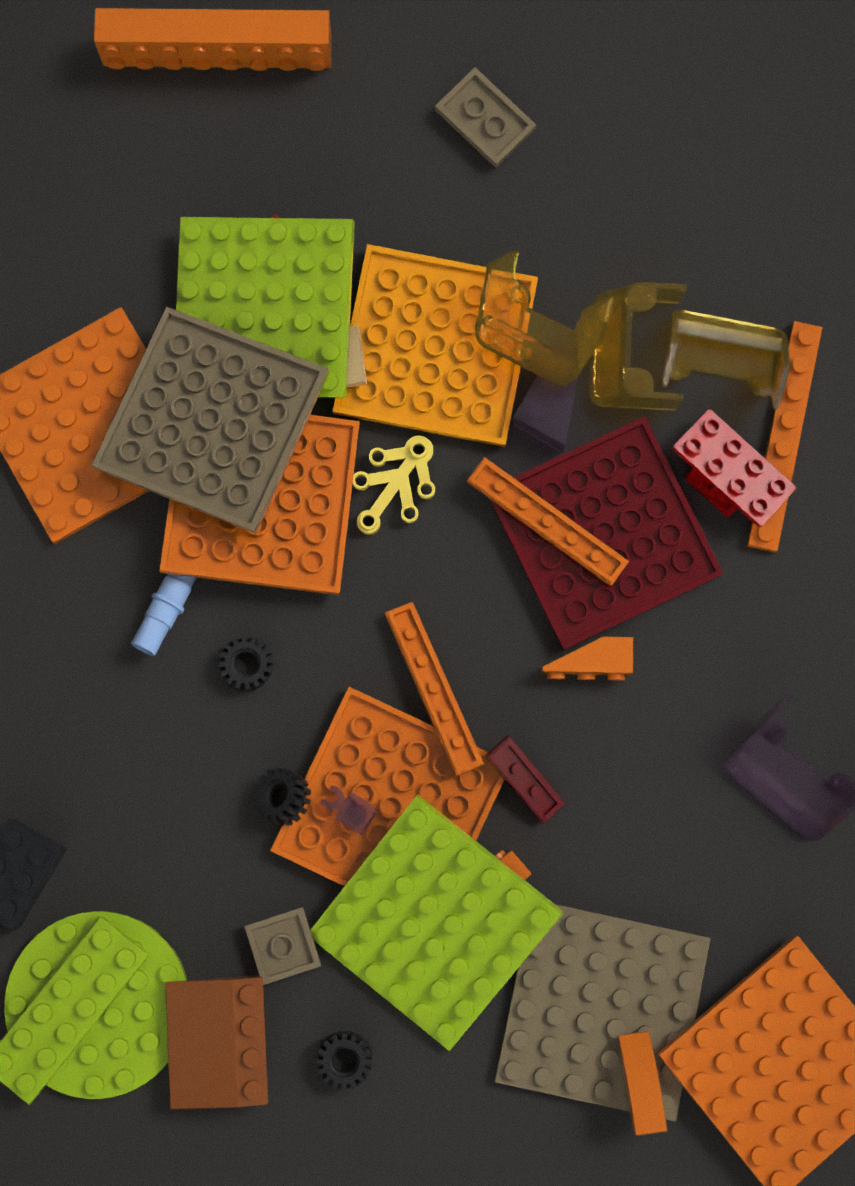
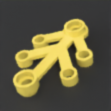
(397, 480)

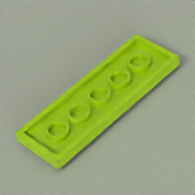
(67, 1008)

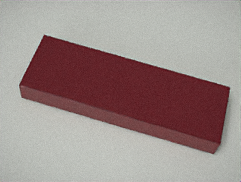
(524, 779)

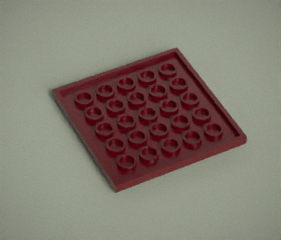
(633, 504)

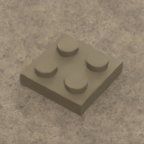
(283, 945)

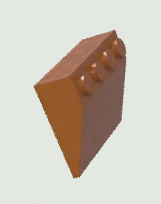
(216, 1042)

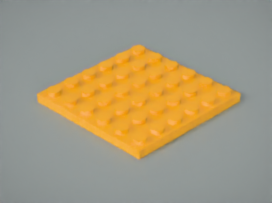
(423, 349)

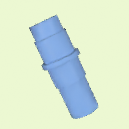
(162, 612)

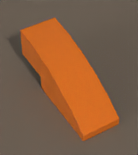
(642, 1083)

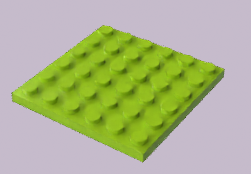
(273, 284)
(434, 922)

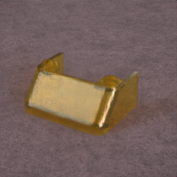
(529, 338)
(727, 350)
(610, 372)

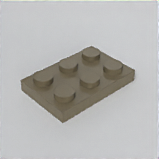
(485, 117)

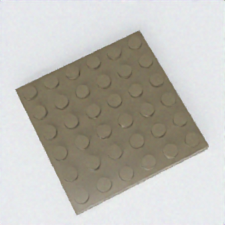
(211, 419)
(584, 989)

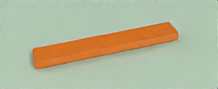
(547, 521)
(434, 689)

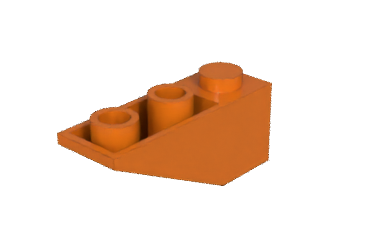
(601, 657)

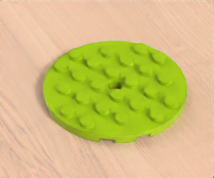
(131, 1036)

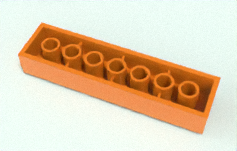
(213, 38)

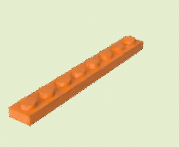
(788, 425)

